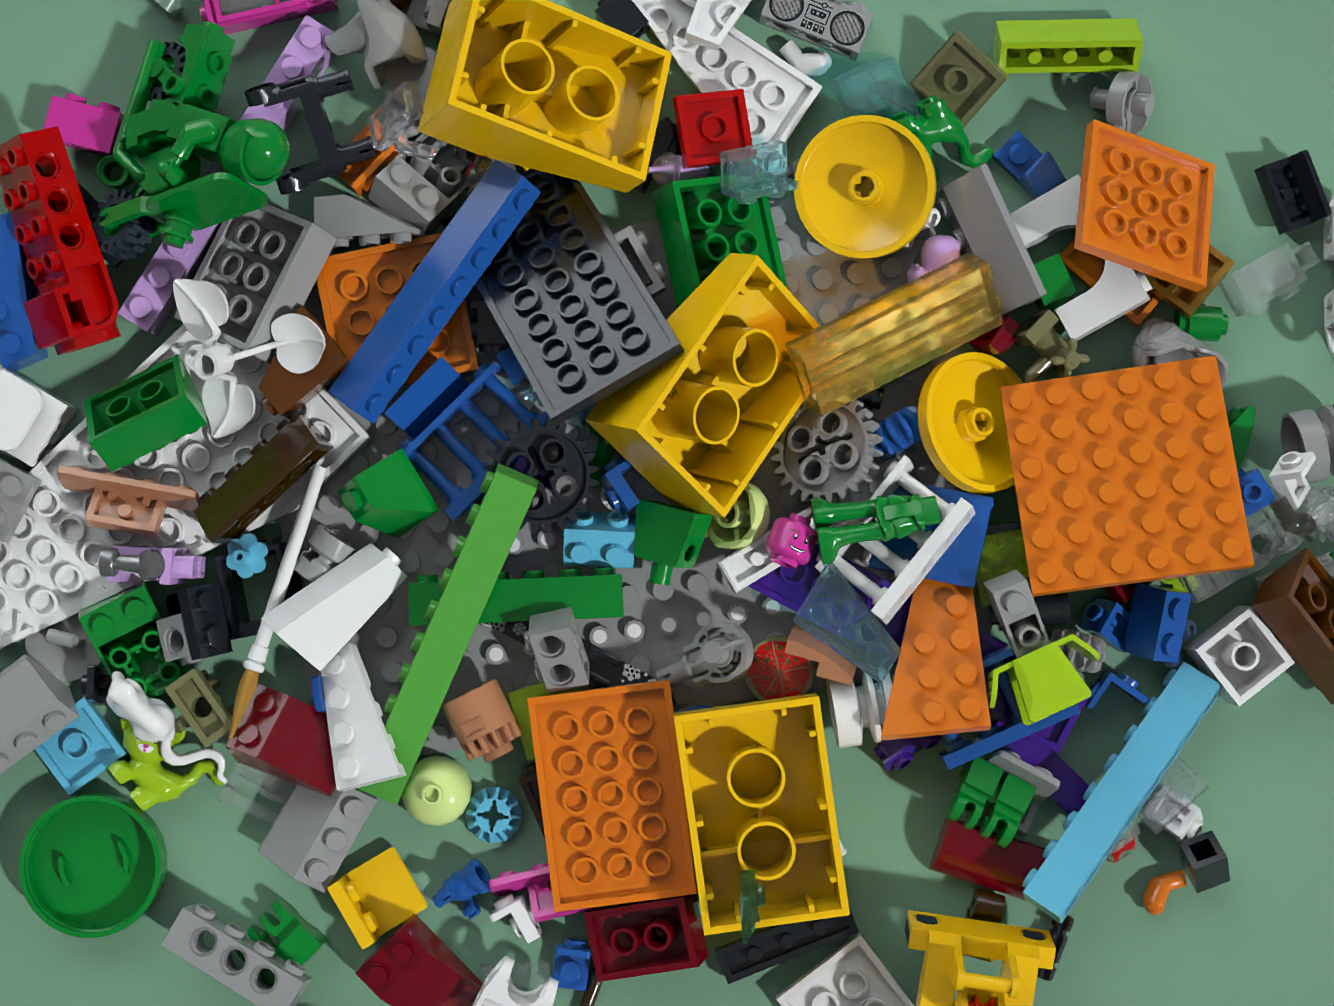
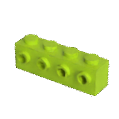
(1068, 45)

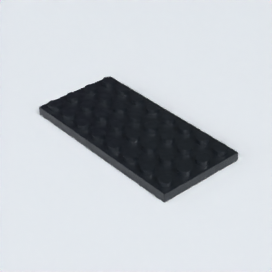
(572, 302)

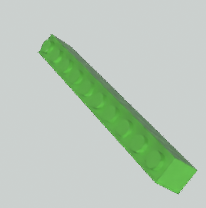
(453, 618)

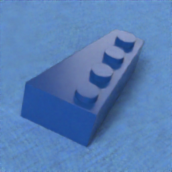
(17, 339)

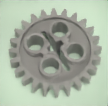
(835, 477)

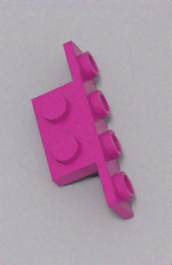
(539, 887)

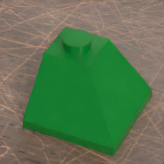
(389, 496)

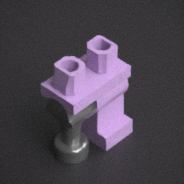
(151, 564)

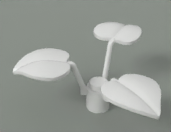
(225, 402)

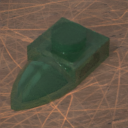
(751, 899)

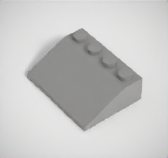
(265, 270)

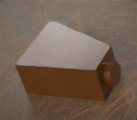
(288, 391)

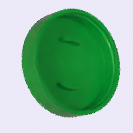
(92, 865)

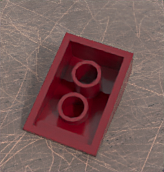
(285, 740)
(646, 937)
(418, 970)

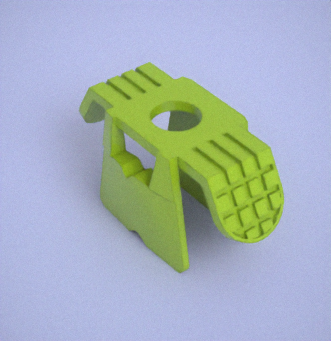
(1044, 680)

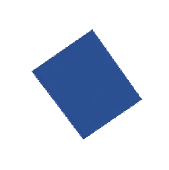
(427, 398)

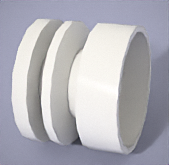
(858, 708)

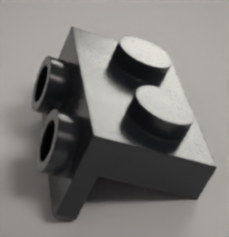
(1293, 192)

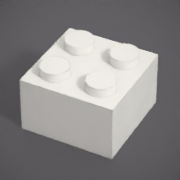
(1239, 654)

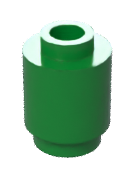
(1205, 324)

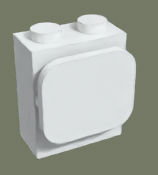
(30, 417)

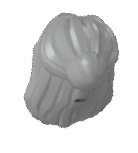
(1166, 343)

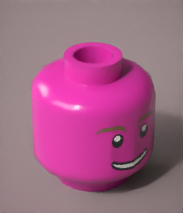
(791, 541)

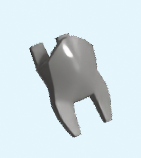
(382, 36)

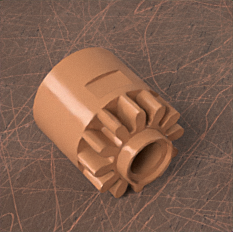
(483, 721)

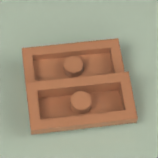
(831, 664)

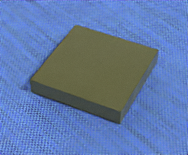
(960, 77)

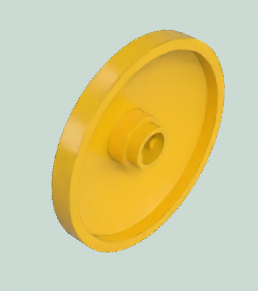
(865, 186)
(965, 422)

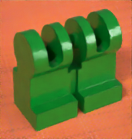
(1005, 796)
(296, 936)

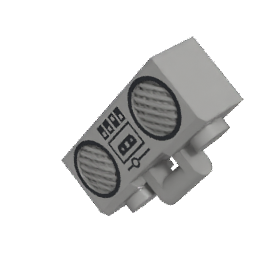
(821, 23)

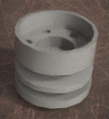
(1310, 432)

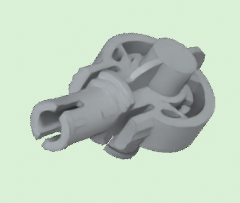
(1126, 102)
(709, 654)

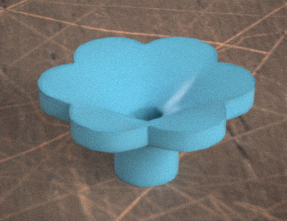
(252, 554)

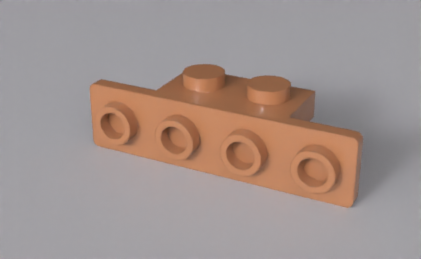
(125, 502)

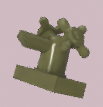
(1054, 351)
(200, 706)

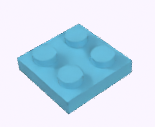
(81, 749)

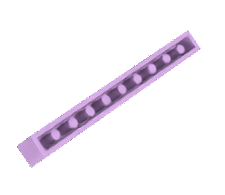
(153, 295)

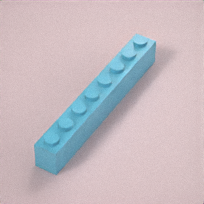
(1121, 792)

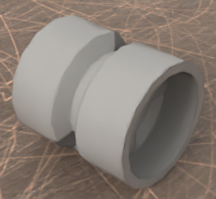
(324, 553)

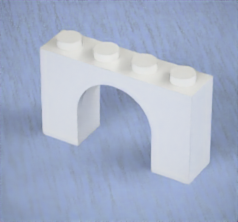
(1118, 288)

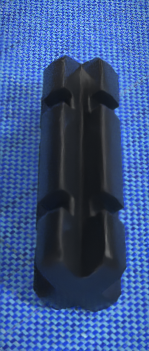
(1059, 938)

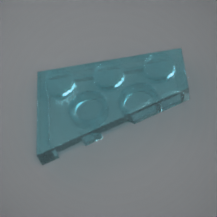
(846, 624)

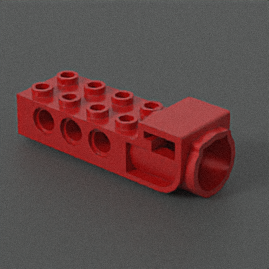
(60, 246)

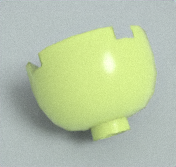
(743, 523)
(437, 790)

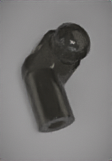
(1293, 521)

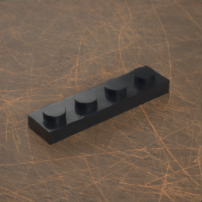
(781, 944)

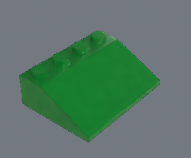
(706, 226)

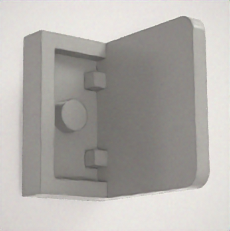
(1036, 776)

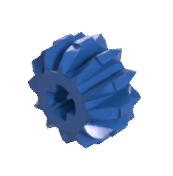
(898, 432)

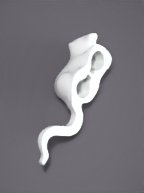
(154, 721)

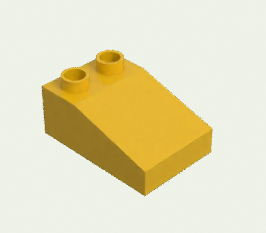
(546, 91)
(724, 401)
(764, 805)

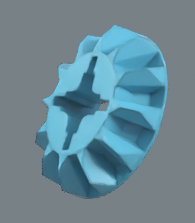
(506, 804)

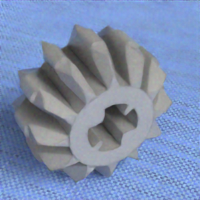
(1077, 660)

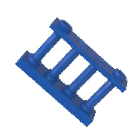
(459, 499)
(961, 751)

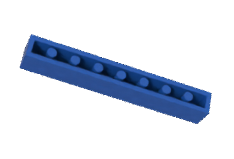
(434, 291)

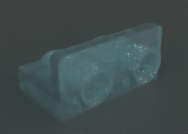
(756, 172)

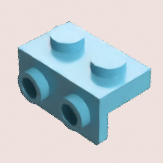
(600, 540)

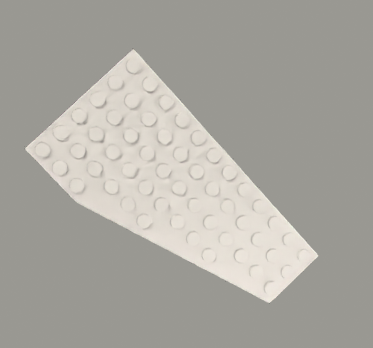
(54, 556)

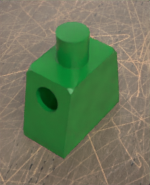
(668, 537)

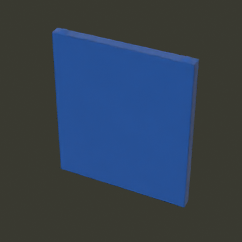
(962, 558)

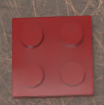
(711, 125)

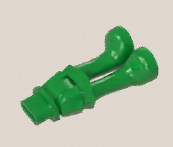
(894, 518)

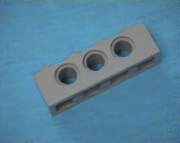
(186, 941)

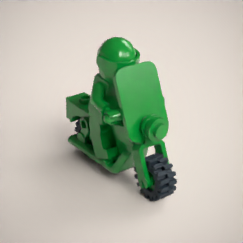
(163, 146)

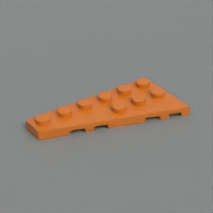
(940, 668)

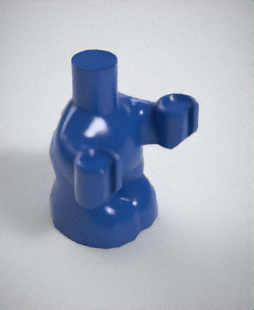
(463, 887)

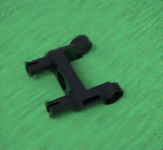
(312, 92)

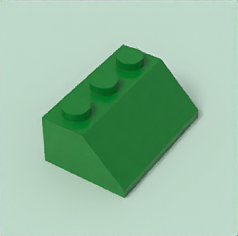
(144, 413)

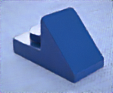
(1028, 166)

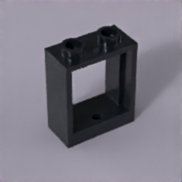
(234, 595)

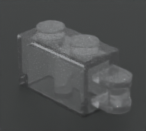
(1266, 278)

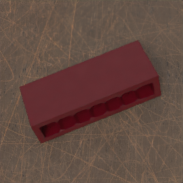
(981, 861)

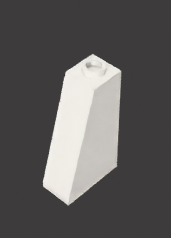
(336, 604)

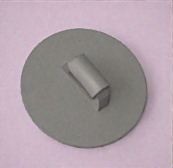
(63, 649)

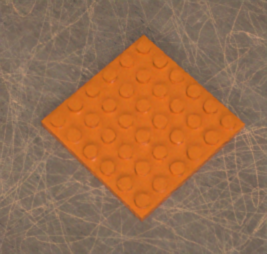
(1125, 476)

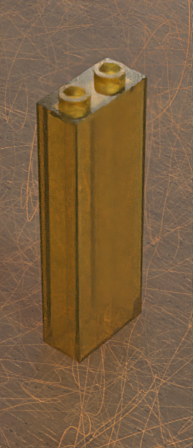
(895, 333)

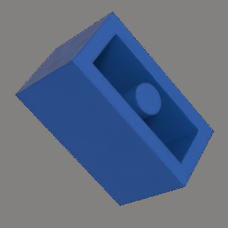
(1157, 622)

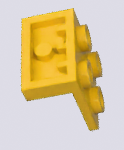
(377, 896)

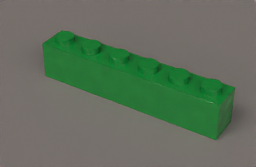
(533, 594)

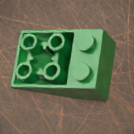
(128, 638)

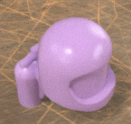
(934, 253)

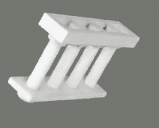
(930, 544)

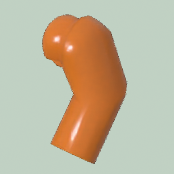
(1158, 890)

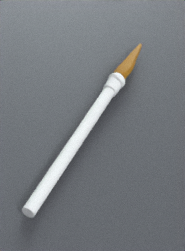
(259, 650)

